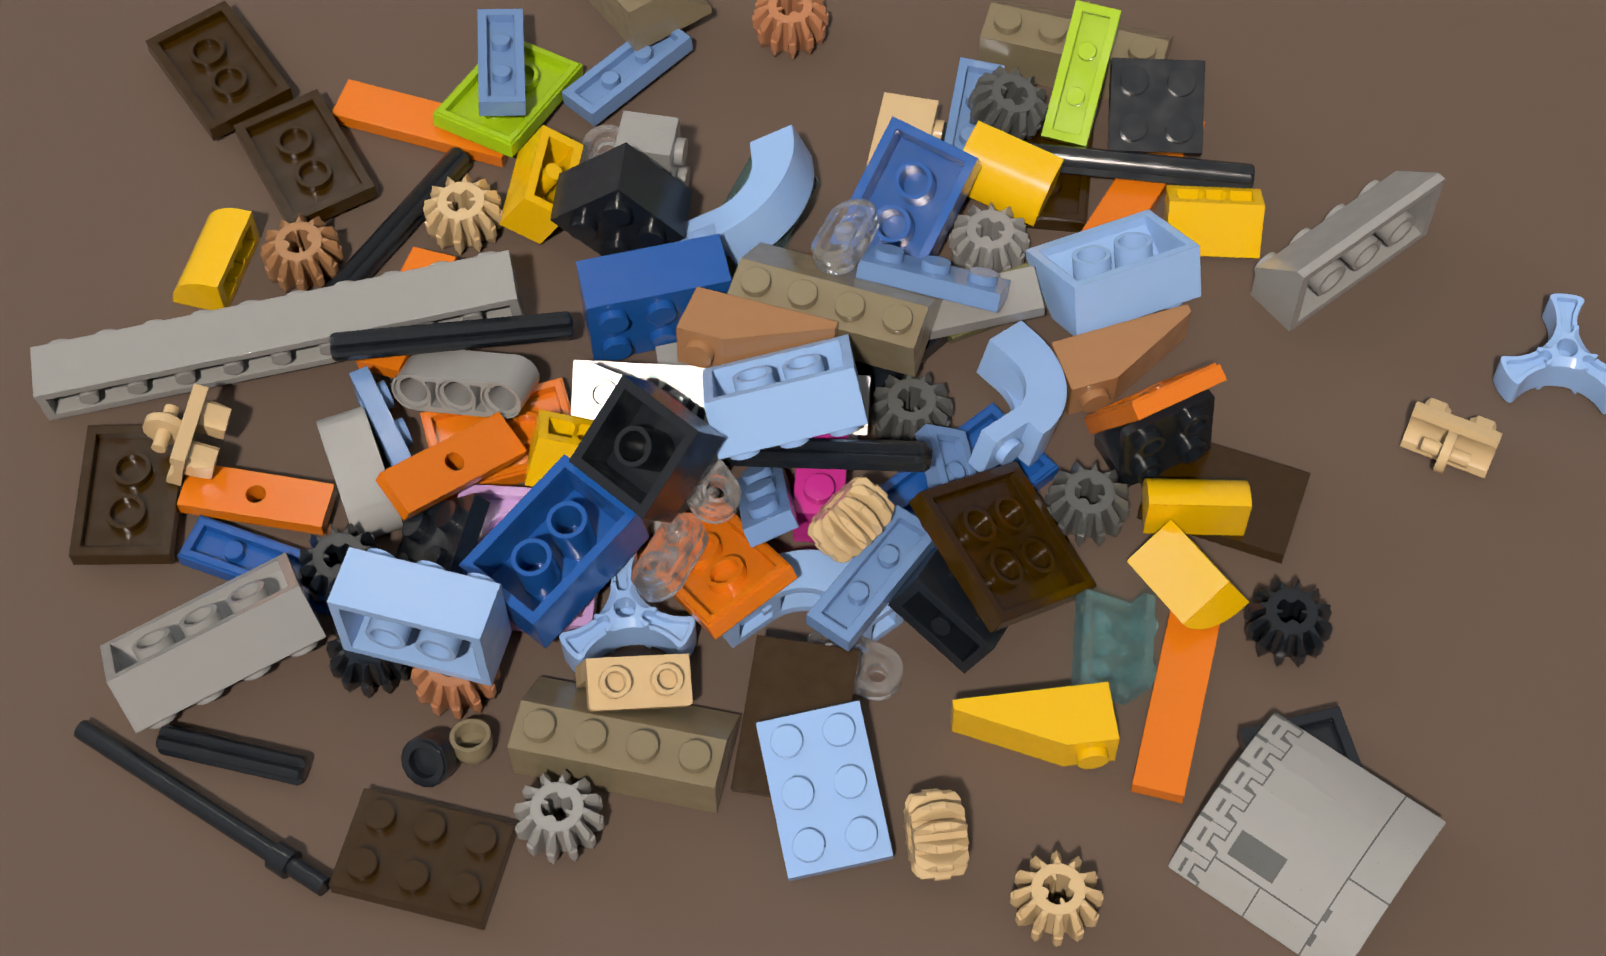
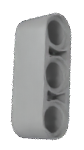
(466, 383)
(355, 468)

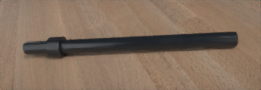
(278, 857)

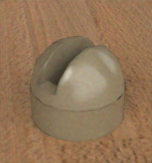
(471, 741)

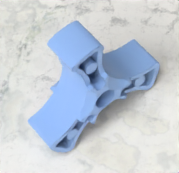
(1560, 362)
(628, 622)

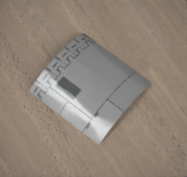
(1305, 842)

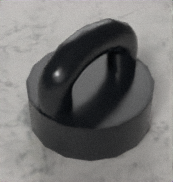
(429, 759)

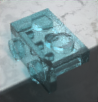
(1114, 644)

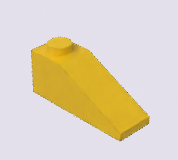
(1050, 724)

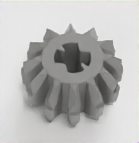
(988, 239)
(575, 804)

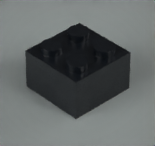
(621, 202)
(646, 449)

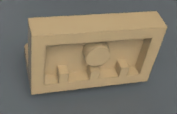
(636, 682)

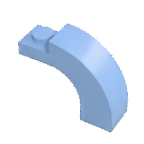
(767, 202)
(1034, 387)
(814, 576)

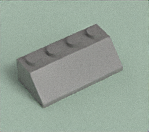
(1346, 246)
(211, 644)

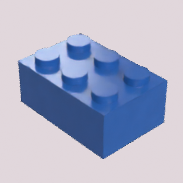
(916, 188)
(641, 294)
(557, 550)

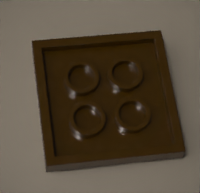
(1002, 545)

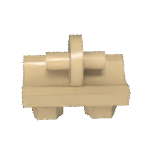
(199, 417)
(1450, 438)

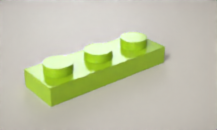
(1081, 74)

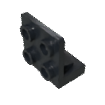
(1160, 440)

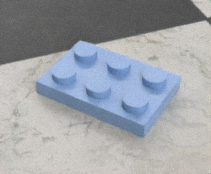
(824, 791)

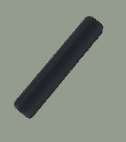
(232, 754)

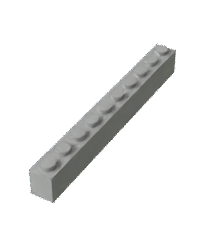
(261, 335)

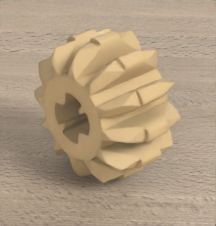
(463, 214)
(851, 519)
(936, 834)
(1052, 918)

